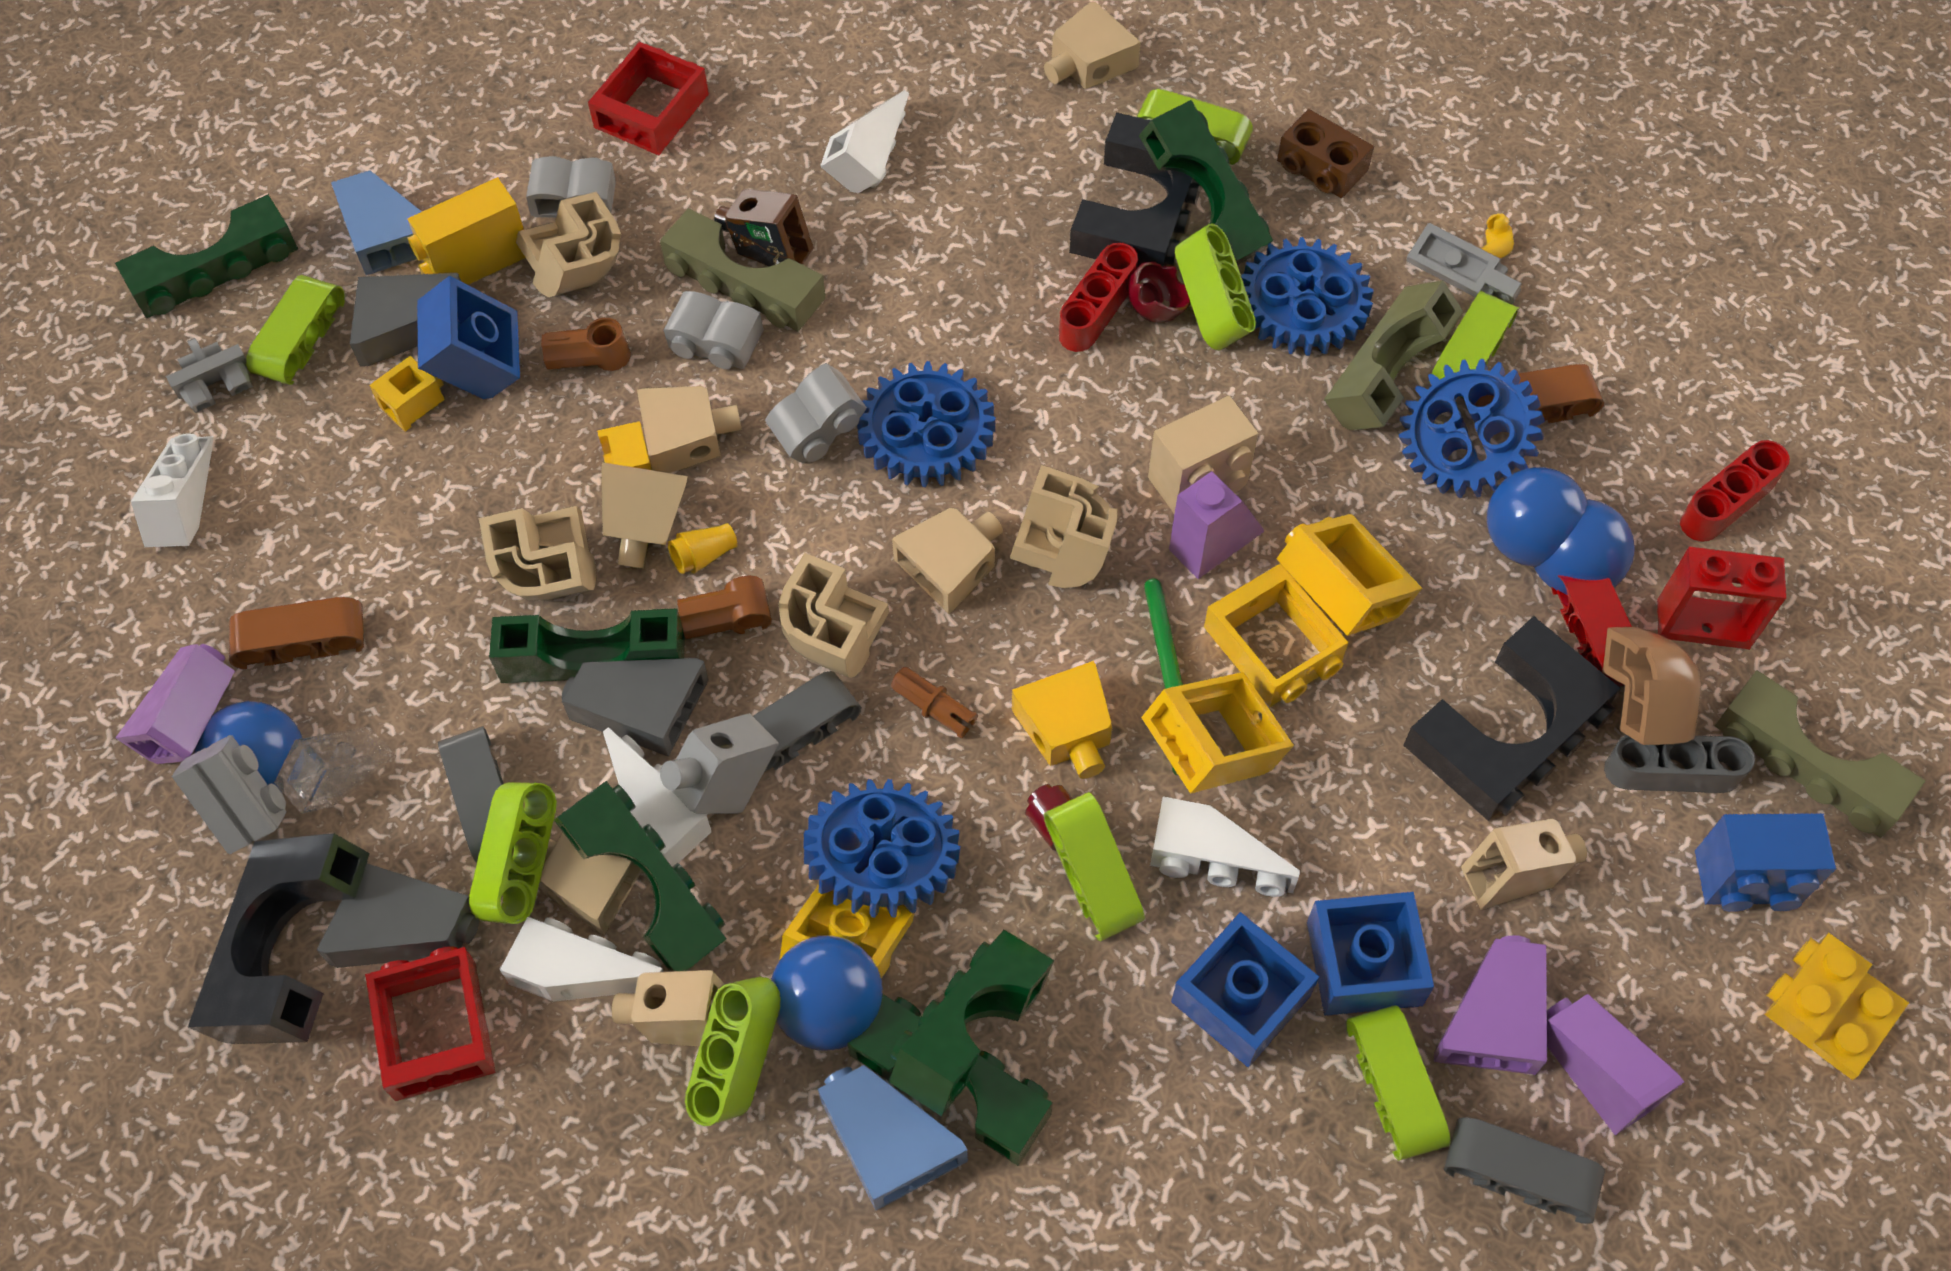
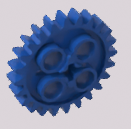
(1307, 296)
(1508, 412)
(926, 424)
(848, 841)

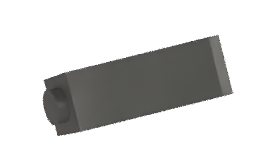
(387, 314)
(637, 698)
(396, 921)

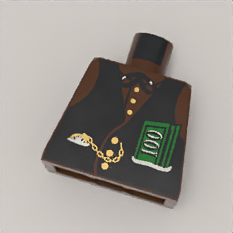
(766, 227)

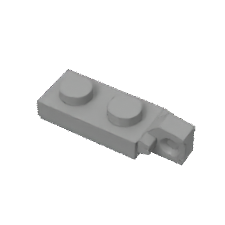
(1462, 264)

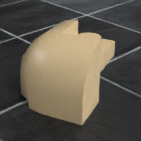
(573, 249)
(1065, 529)
(540, 553)
(827, 618)

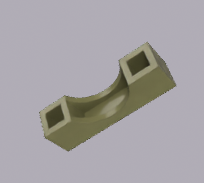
(782, 292)
(1366, 389)
(1867, 791)

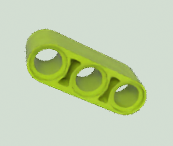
(1227, 126)
(1215, 287)
(294, 328)
(1477, 334)
(1094, 865)
(496, 869)
(726, 1081)
(1400, 1081)

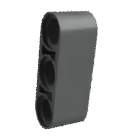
(807, 716)
(1697, 756)
(472, 780)
(1525, 1167)

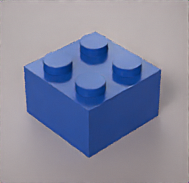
(468, 338)
(1764, 860)
(1369, 953)
(1244, 989)

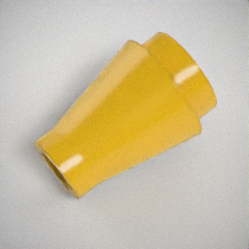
(700, 547)

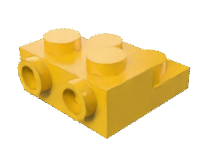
(875, 935)
(1835, 1004)

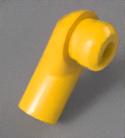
(1498, 236)

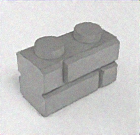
(231, 793)

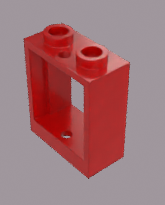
(634, 126)
(1714, 572)
(439, 1069)

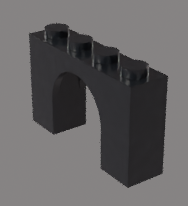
(1148, 230)
(1495, 772)
(280, 879)

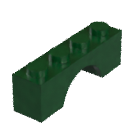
(1184, 144)
(164, 279)
(539, 651)
(680, 927)
(940, 1054)
(1007, 1110)

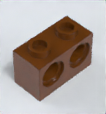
(1324, 153)

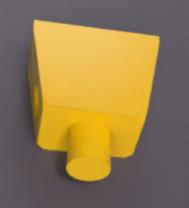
(1066, 717)

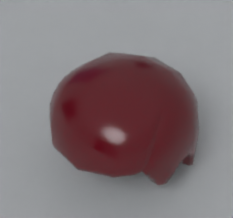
(1152, 285)

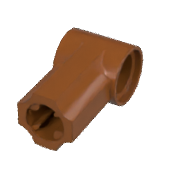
(598, 344)
(737, 607)

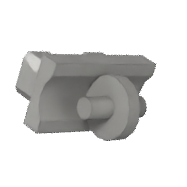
(205, 368)

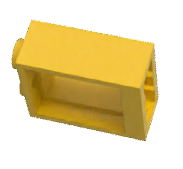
(1381, 586)
(1256, 596)
(1191, 748)

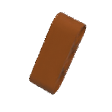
(1561, 392)
(294, 631)

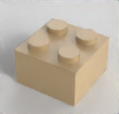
(1205, 441)

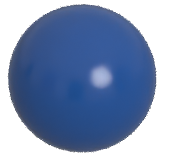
(1534, 514)
(1594, 550)
(258, 726)
(827, 992)

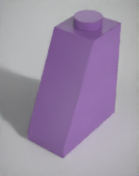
(1210, 525)
(178, 705)
(1502, 1012)
(1608, 1062)

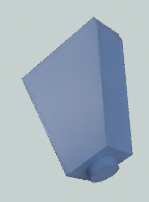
(376, 221)
(887, 1135)

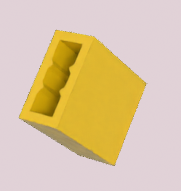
(468, 233)

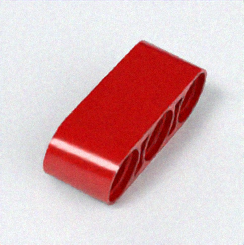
(1097, 297)
(1734, 490)
(1589, 612)

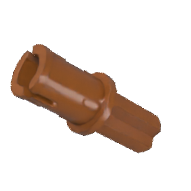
(933, 701)

